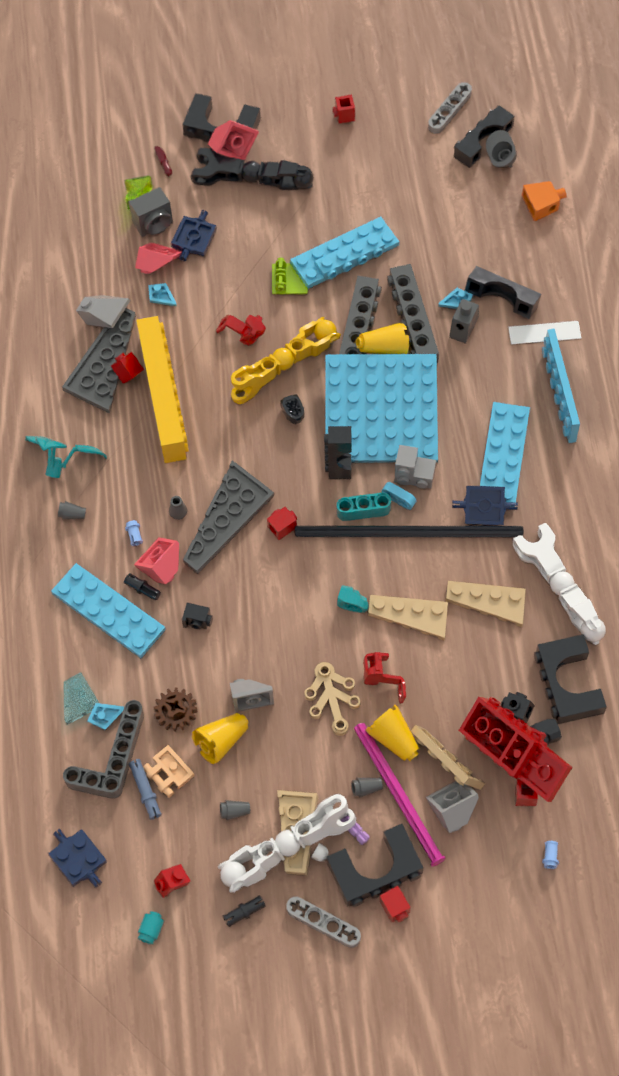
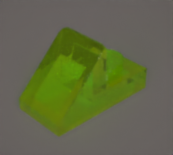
(137, 187)

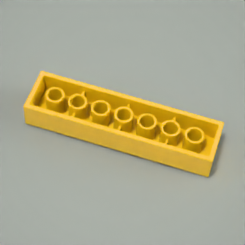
(163, 389)

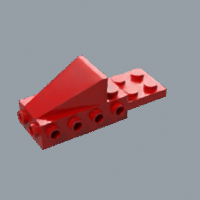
(515, 747)

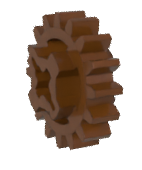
(178, 717)

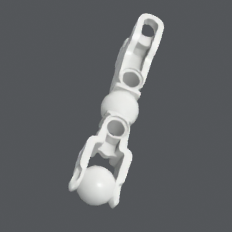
(561, 582)
(320, 824)

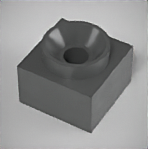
(151, 212)

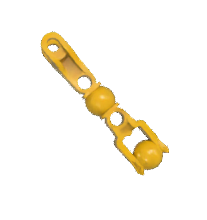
(257, 375)

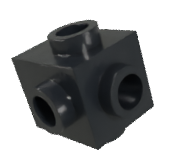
(518, 705)

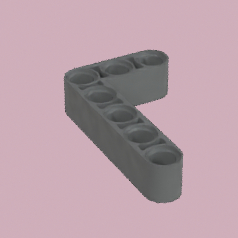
(116, 758)

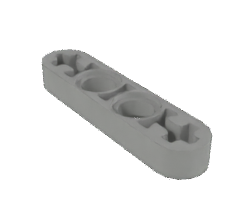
(447, 106)
(321, 925)

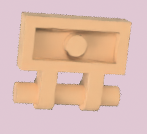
(173, 767)

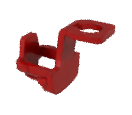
(249, 331)
(375, 674)

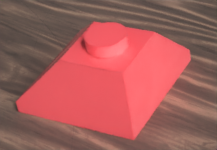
(233, 139)
(154, 256)
(160, 560)

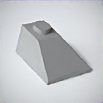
(102, 310)
(250, 694)
(453, 805)

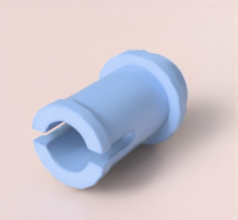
(134, 533)
(550, 860)

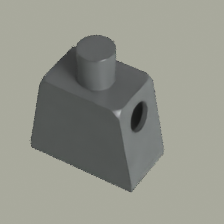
(467, 315)

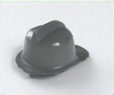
(501, 149)

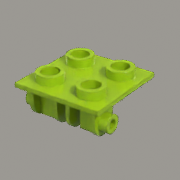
(286, 280)

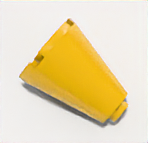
(384, 340)
(394, 734)
(219, 736)

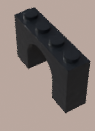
(196, 123)
(567, 705)
(356, 887)

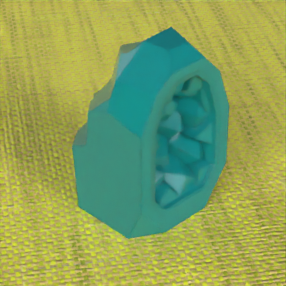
(352, 600)

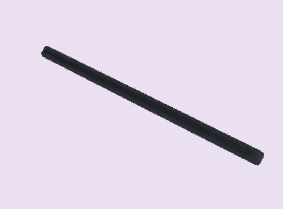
(409, 531)

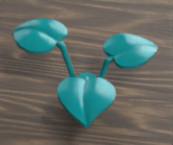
(55, 464)

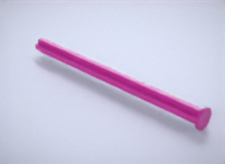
(399, 795)

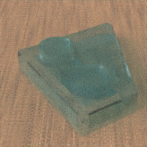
(77, 698)

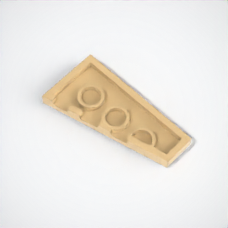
(498, 601)
(417, 614)
(461, 773)
(292, 809)

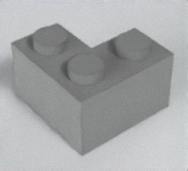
(413, 469)

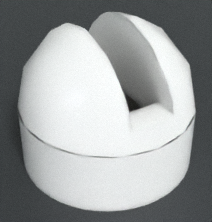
(320, 853)

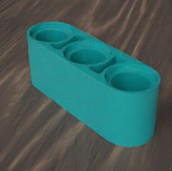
(370, 500)

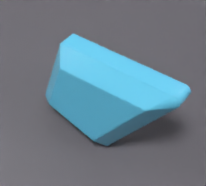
(161, 294)
(454, 298)
(104, 715)

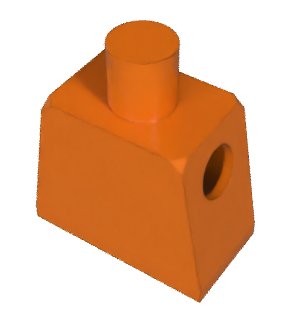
(542, 199)

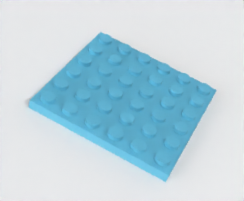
(385, 402)

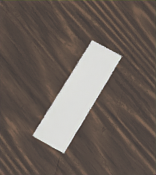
(537, 332)

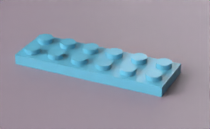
(560, 383)
(505, 448)
(108, 610)

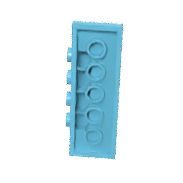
(344, 252)

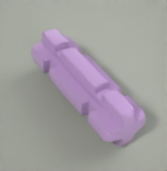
(356, 831)

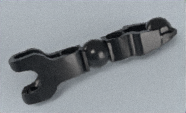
(280, 174)

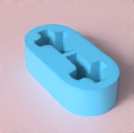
(399, 495)

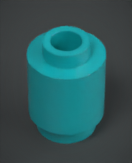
(150, 927)

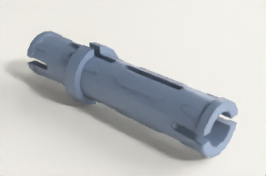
(148, 797)

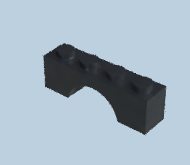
(468, 149)
(486, 283)
(337, 452)

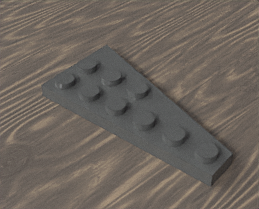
(93, 376)
(231, 509)

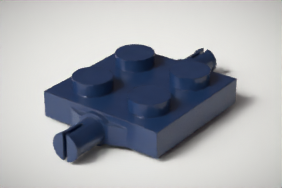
(193, 236)
(485, 505)
(77, 858)

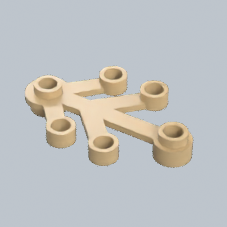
(332, 695)

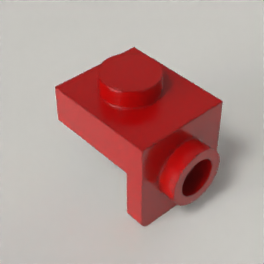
(171, 879)

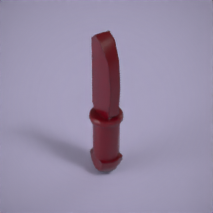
(163, 160)

